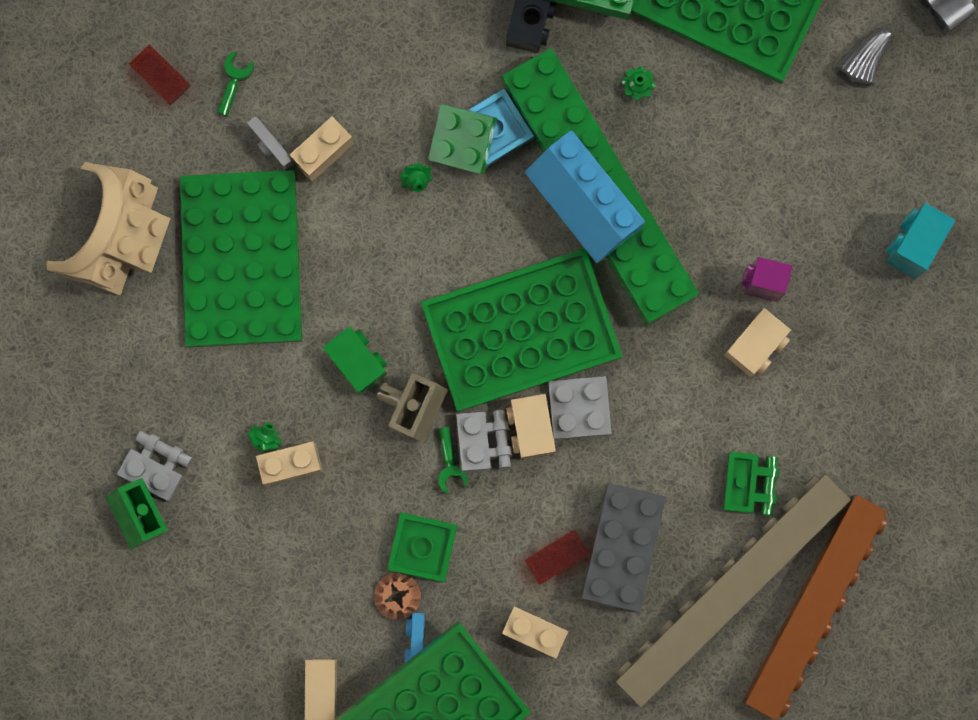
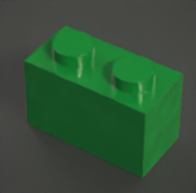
(355, 359)
(136, 513)

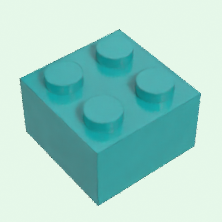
(920, 240)

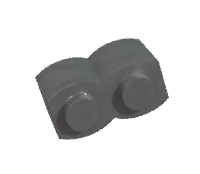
(948, 13)

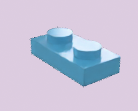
(415, 630)

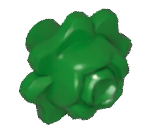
(638, 83)
(416, 177)
(264, 437)

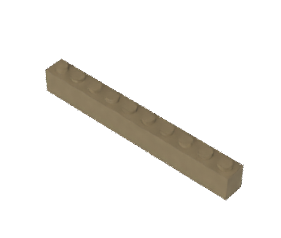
(732, 590)

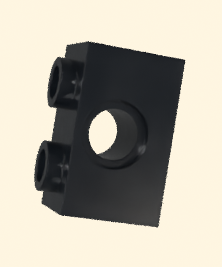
(527, 36)

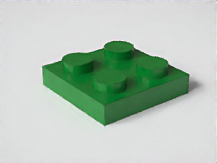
(462, 138)
(422, 547)

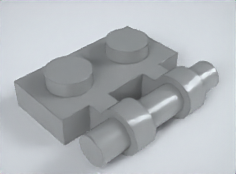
(473, 441)
(158, 478)

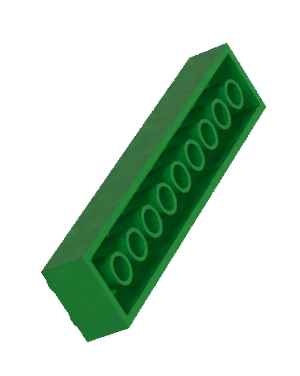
(645, 261)

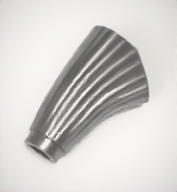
(860, 63)

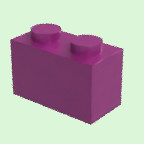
(766, 279)

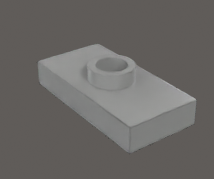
(269, 144)

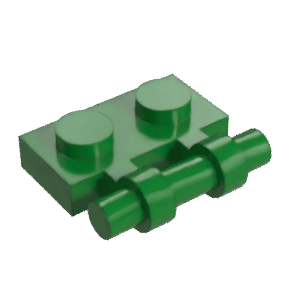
(741, 483)

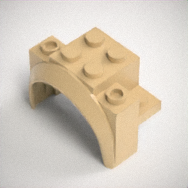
(124, 235)

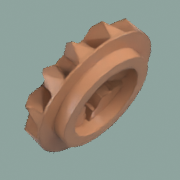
(384, 591)

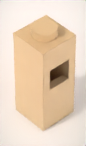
(320, 689)

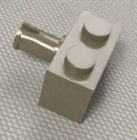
(415, 406)

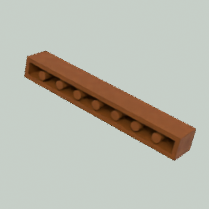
(814, 607)

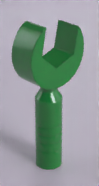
(232, 86)
(448, 458)

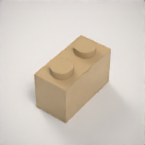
(322, 149)
(758, 342)
(532, 426)
(289, 464)
(535, 632)

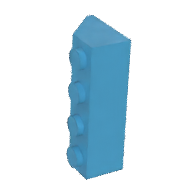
(584, 197)

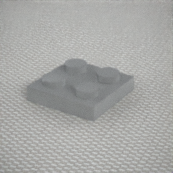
(579, 408)

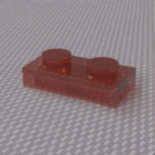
(159, 74)
(557, 557)

